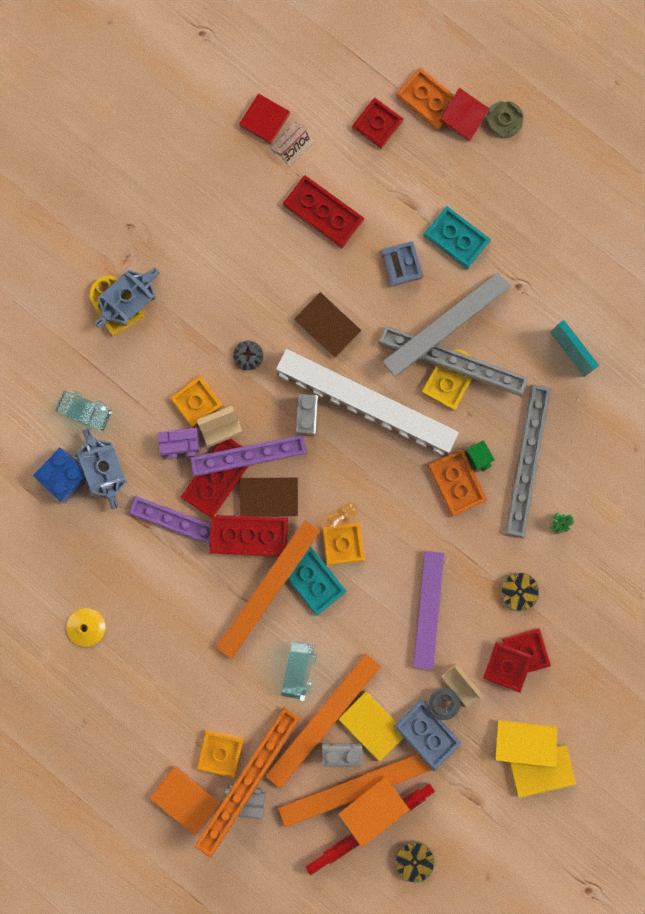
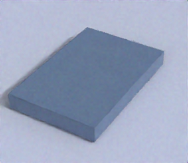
(427, 735)

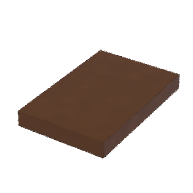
(327, 325)
(269, 496)

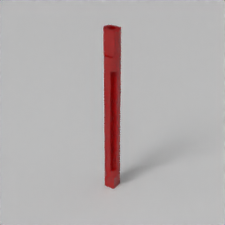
(349, 842)

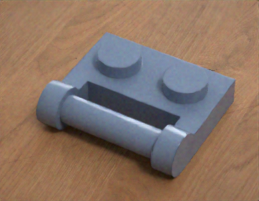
(407, 261)

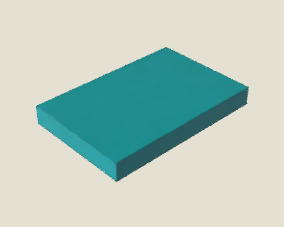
(457, 237)
(574, 348)
(315, 582)

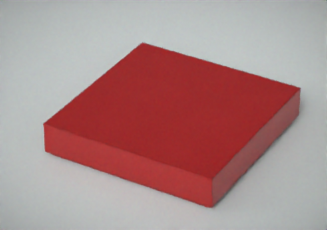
(464, 114)
(264, 118)
(377, 123)
(531, 643)
(508, 667)

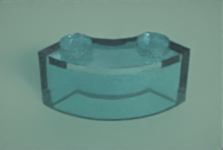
(83, 410)
(298, 670)

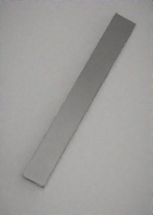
(446, 325)
(460, 363)
(527, 461)

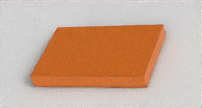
(425, 97)
(457, 482)
(185, 800)
(373, 812)

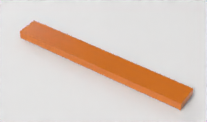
(268, 589)
(322, 721)
(247, 783)
(351, 789)

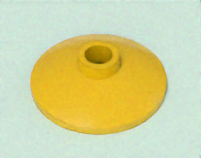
(95, 625)

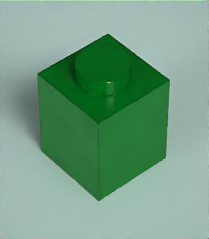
(480, 456)

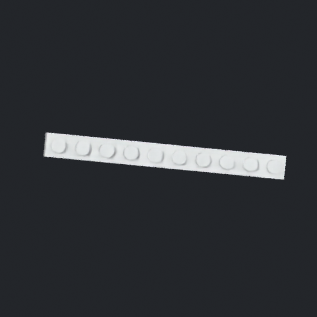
(366, 401)

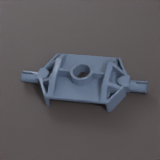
(120, 310)
(101, 483)

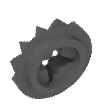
(254, 361)
(452, 708)

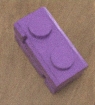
(179, 443)

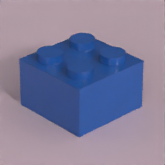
(61, 475)

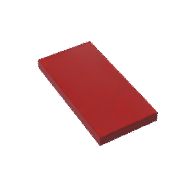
(323, 211)
(211, 490)
(248, 535)

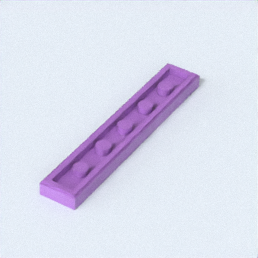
(248, 455)
(170, 519)
(428, 610)

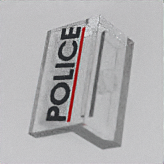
(293, 143)

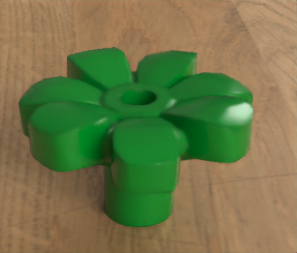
(561, 523)

